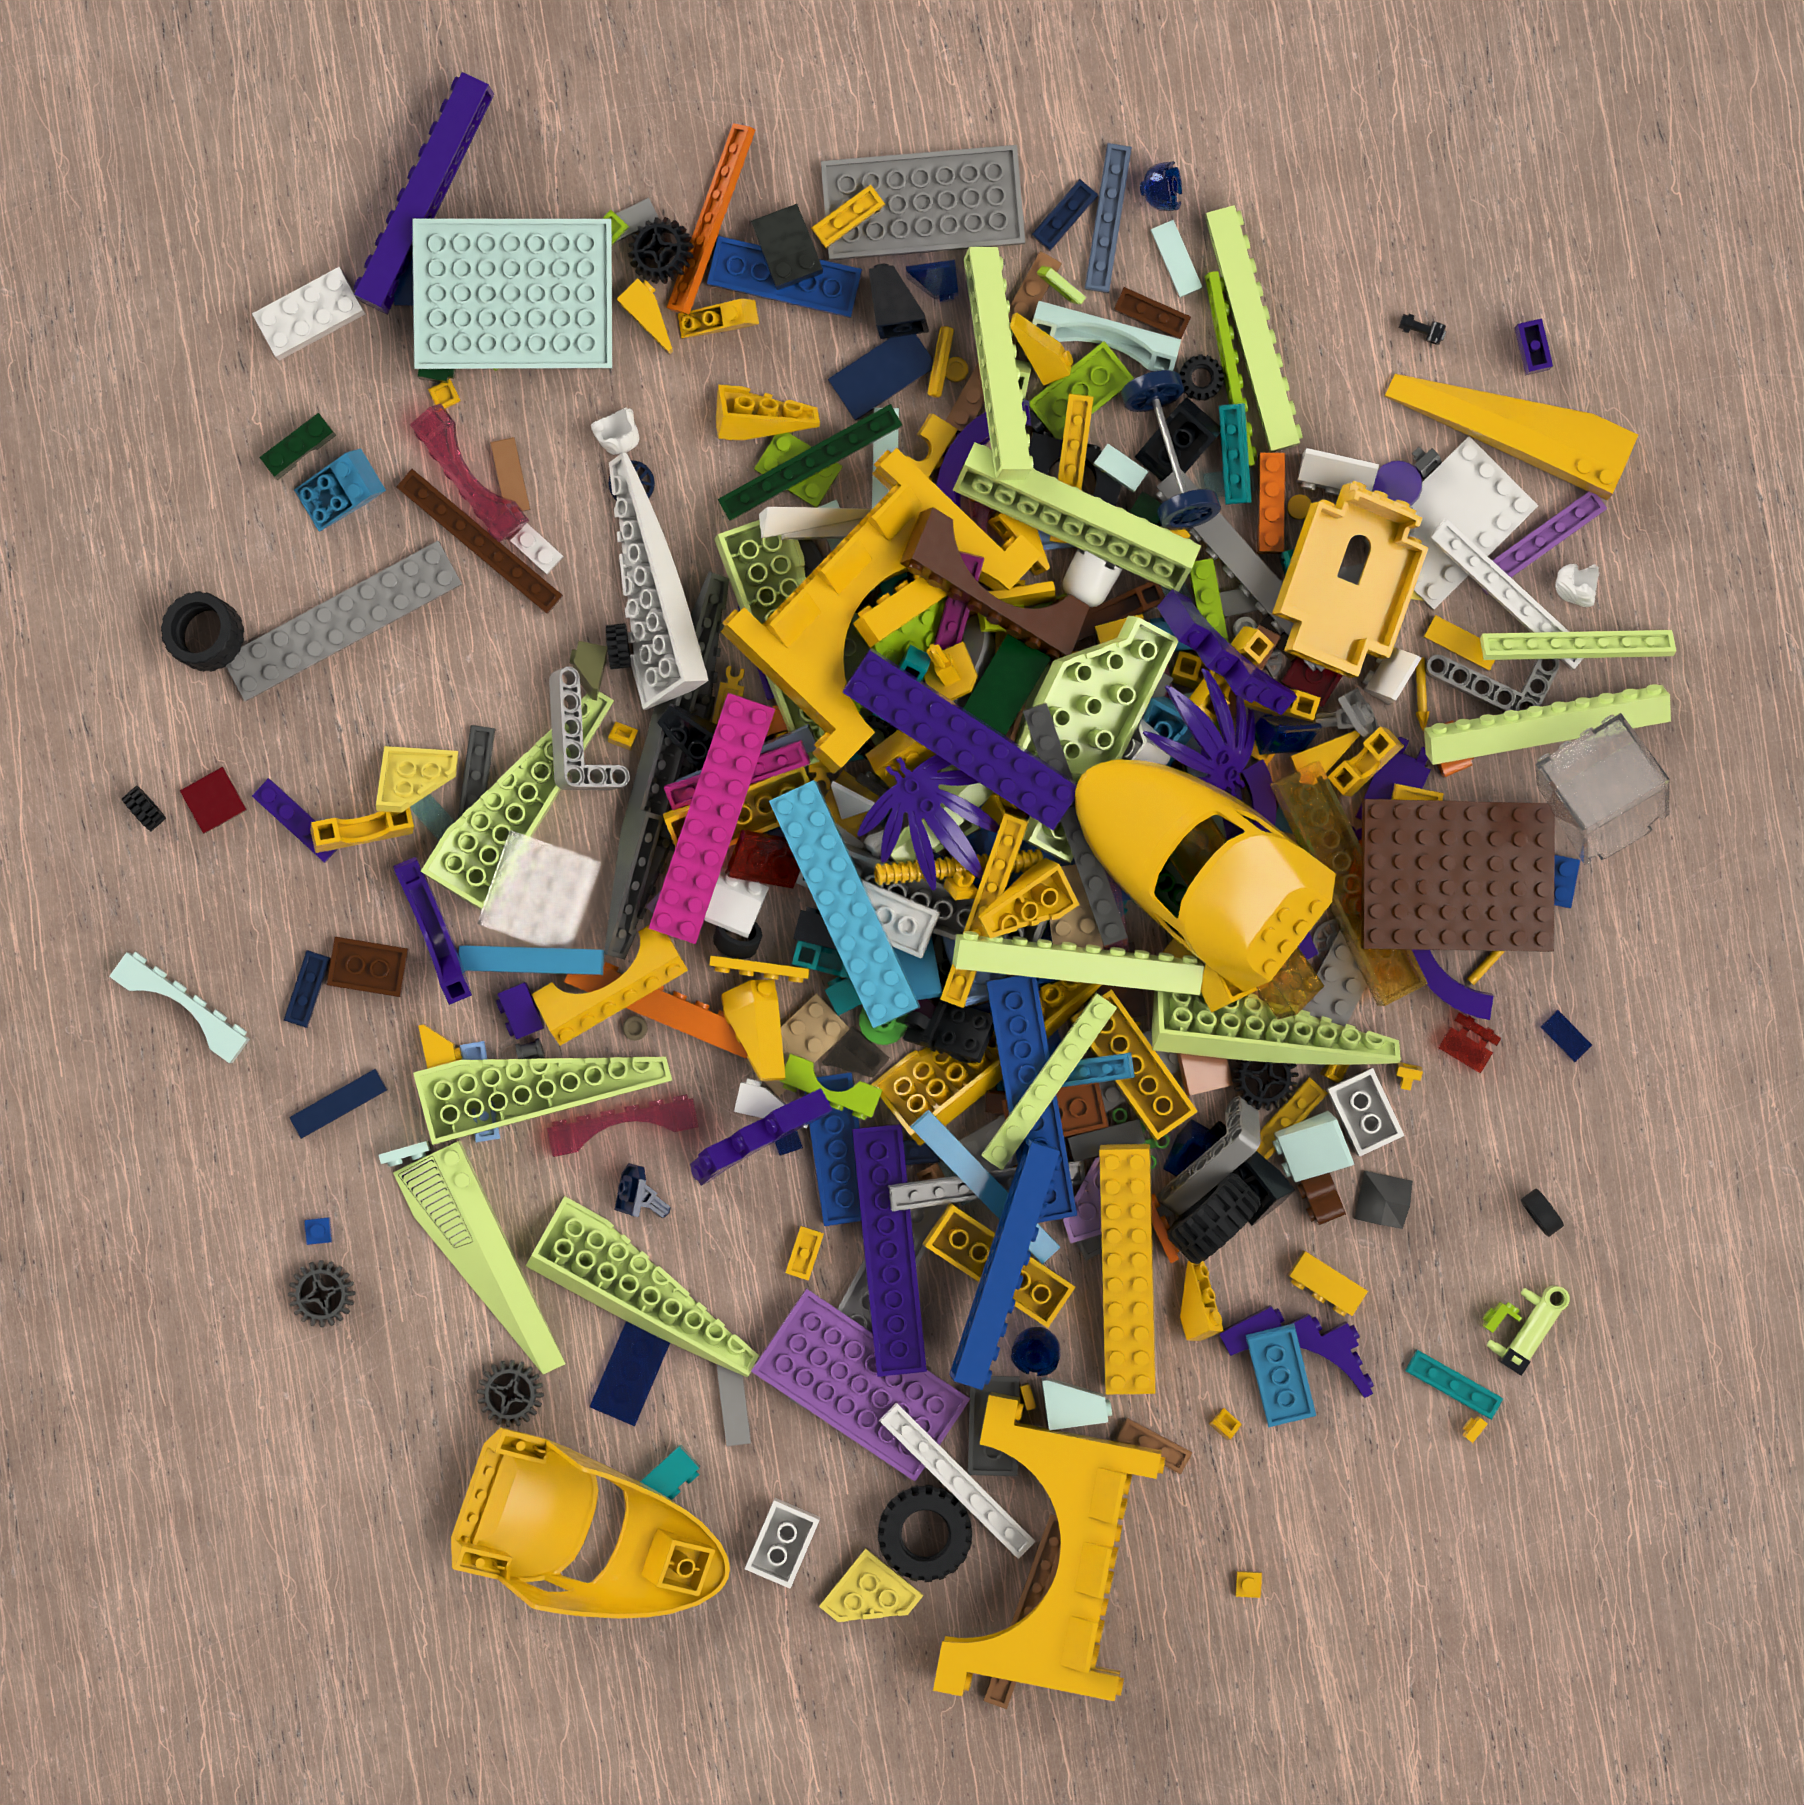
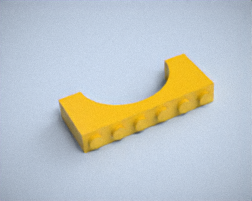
(573, 1014)

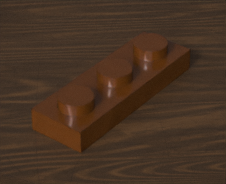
(1152, 313)

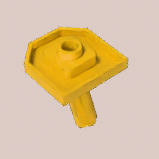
(950, 670)

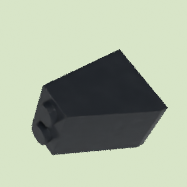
(894, 304)

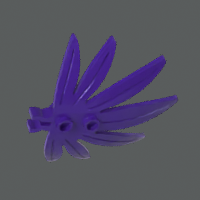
(1218, 757)
(921, 798)

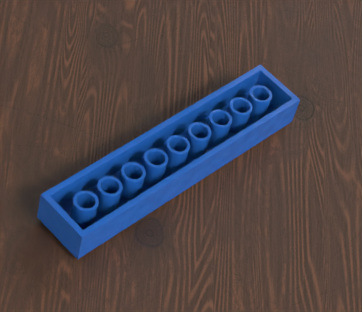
(1004, 1264)

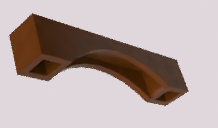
(1128, 604)

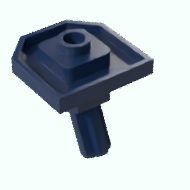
(634, 1194)

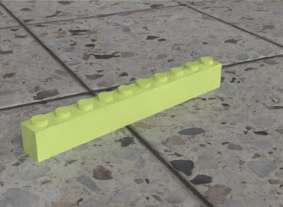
(1252, 329)
(997, 363)
(1543, 724)
(1078, 964)

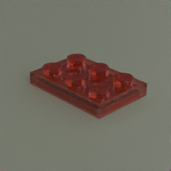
(763, 860)

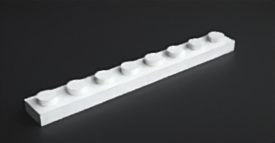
(1496, 582)
(957, 1481)

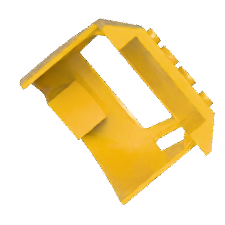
(1247, 900)
(531, 1517)

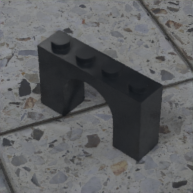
(1047, 452)

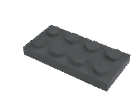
(981, 1458)

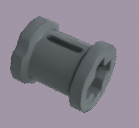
(530, 1050)

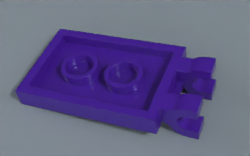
(1399, 770)

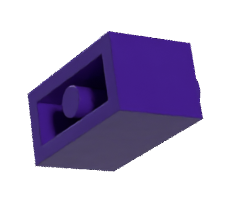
(1533, 346)
(520, 1011)

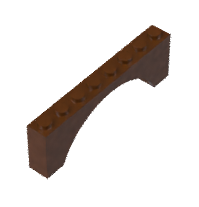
(936, 558)

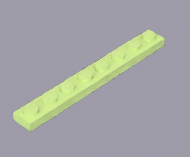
(1577, 644)
(1049, 1081)

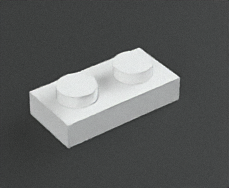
(536, 548)

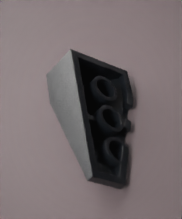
(689, 732)
(1261, 1178)

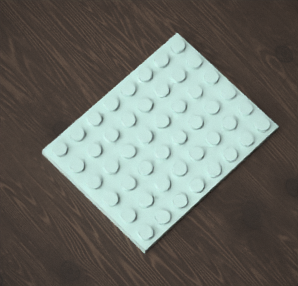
(512, 293)

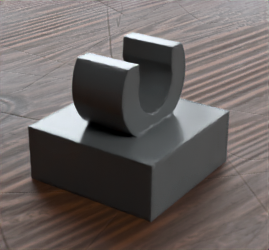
(1426, 462)

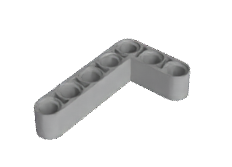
(1494, 687)
(574, 739)
(1218, 1161)

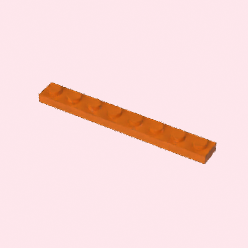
(711, 217)

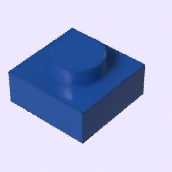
(318, 1231)

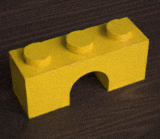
(938, 437)
(1357, 771)

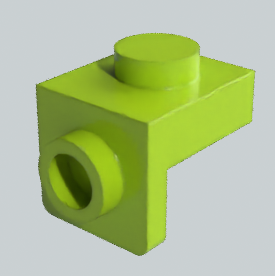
(1495, 1316)

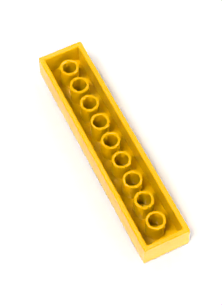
(1127, 1269)

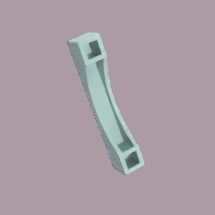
(1149, 348)
(222, 1038)

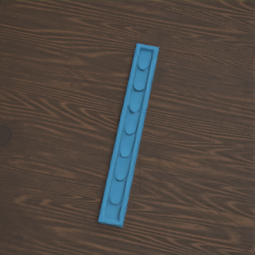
(975, 1176)

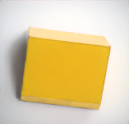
(622, 736)
(1334, 1072)
(1225, 1424)

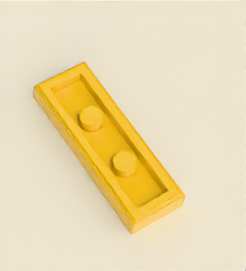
(848, 216)
(1457, 641)

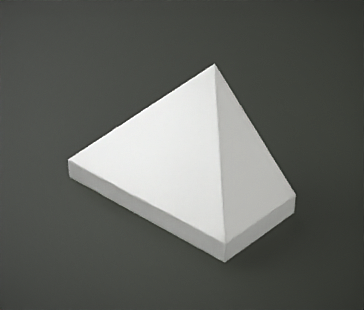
(850, 802)

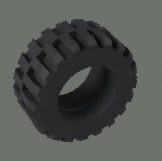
(1214, 1219)
(929, 1567)

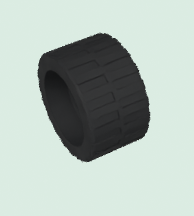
(176, 623)

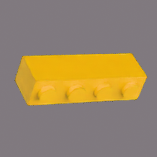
(897, 609)

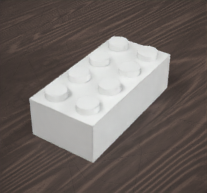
(308, 313)

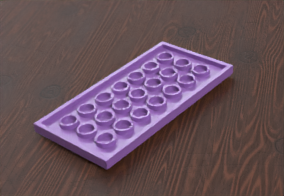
(831, 1370)

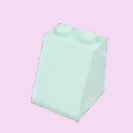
(1312, 1147)
(1073, 1405)

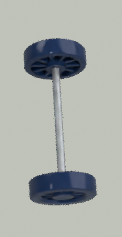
(1152, 393)

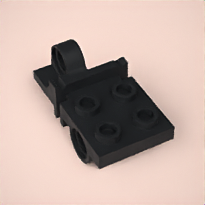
(951, 1030)

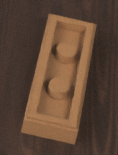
(510, 472)
(1138, 1435)

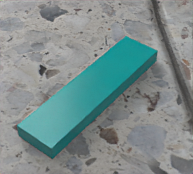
(1235, 454)
(1454, 1384)

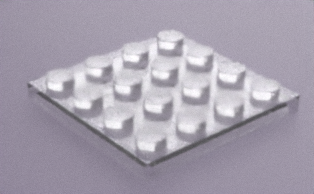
(539, 892)

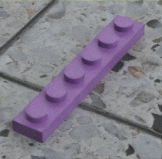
(1550, 534)

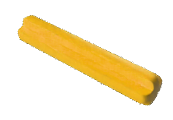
(940, 361)

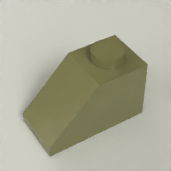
(590, 663)

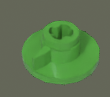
(884, 1034)

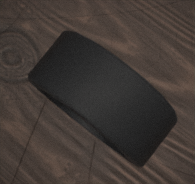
(735, 948)
(1542, 1212)

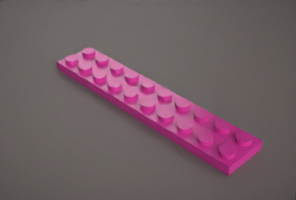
(712, 818)

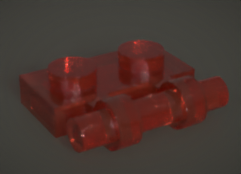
(1465, 1049)

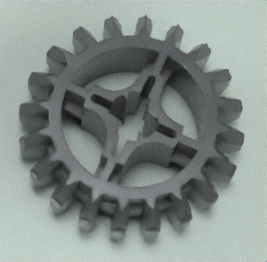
(325, 1304)
(499, 1389)

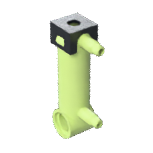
(1533, 1331)

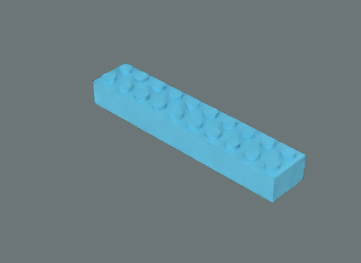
(844, 904)

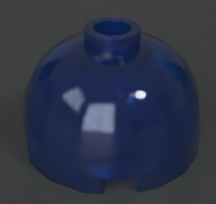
(1161, 186)
(1036, 1351)

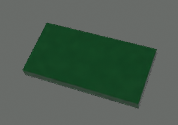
(1007, 684)

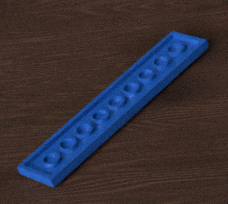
(1022, 1055)

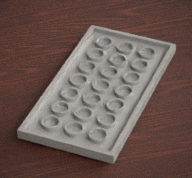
(929, 201)

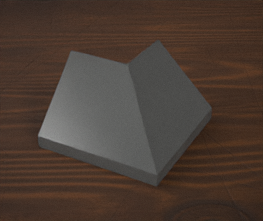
(1383, 1200)

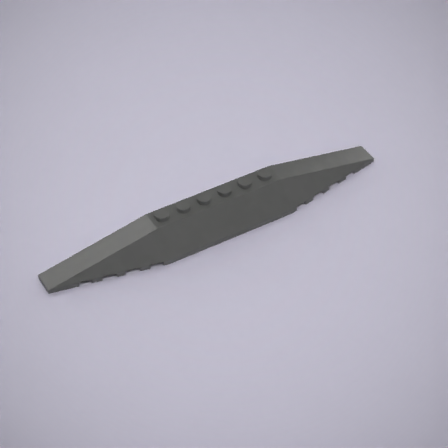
(644, 833)

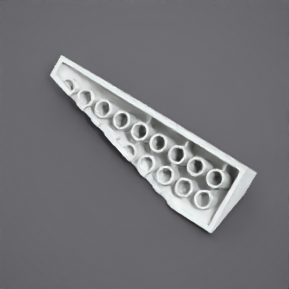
(662, 632)

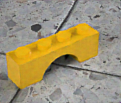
(1252, 646)
(342, 833)

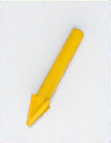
(1422, 714)
(1484, 966)

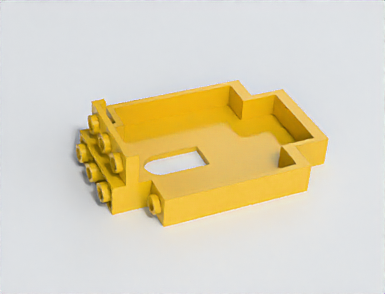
(1333, 617)

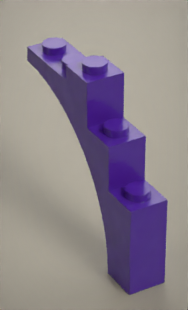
(1220, 656)
(758, 1135)
(1332, 1344)

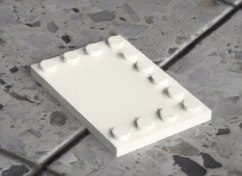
(1477, 501)

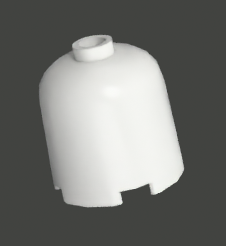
(1090, 578)

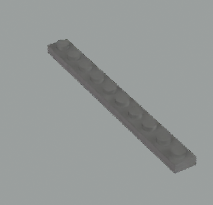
(1088, 866)

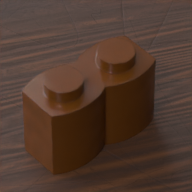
(1322, 1198)

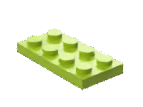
(1095, 375)
(918, 632)

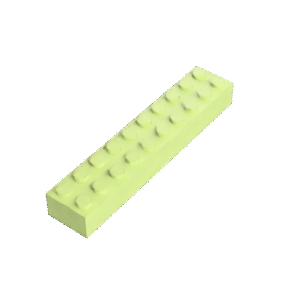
(1080, 520)

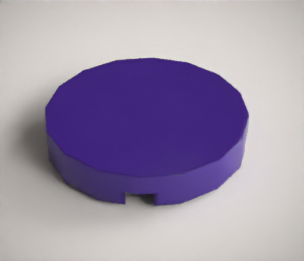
(1399, 481)

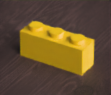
(1327, 1284)

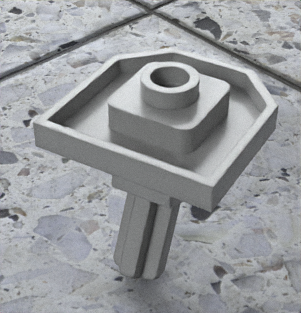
(1354, 714)

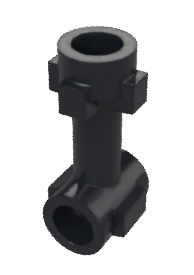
(1435, 332)

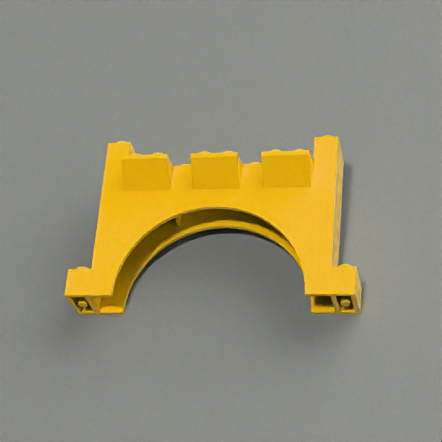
(807, 633)
(1059, 1636)

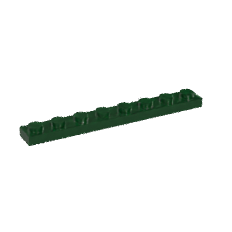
(810, 462)

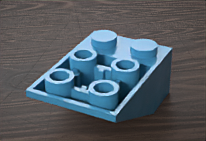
(339, 489)

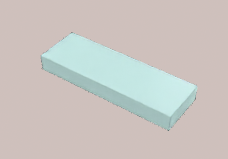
(1176, 258)

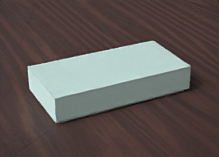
(1120, 468)

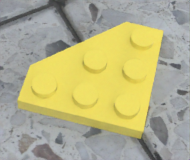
(412, 775)
(870, 1592)

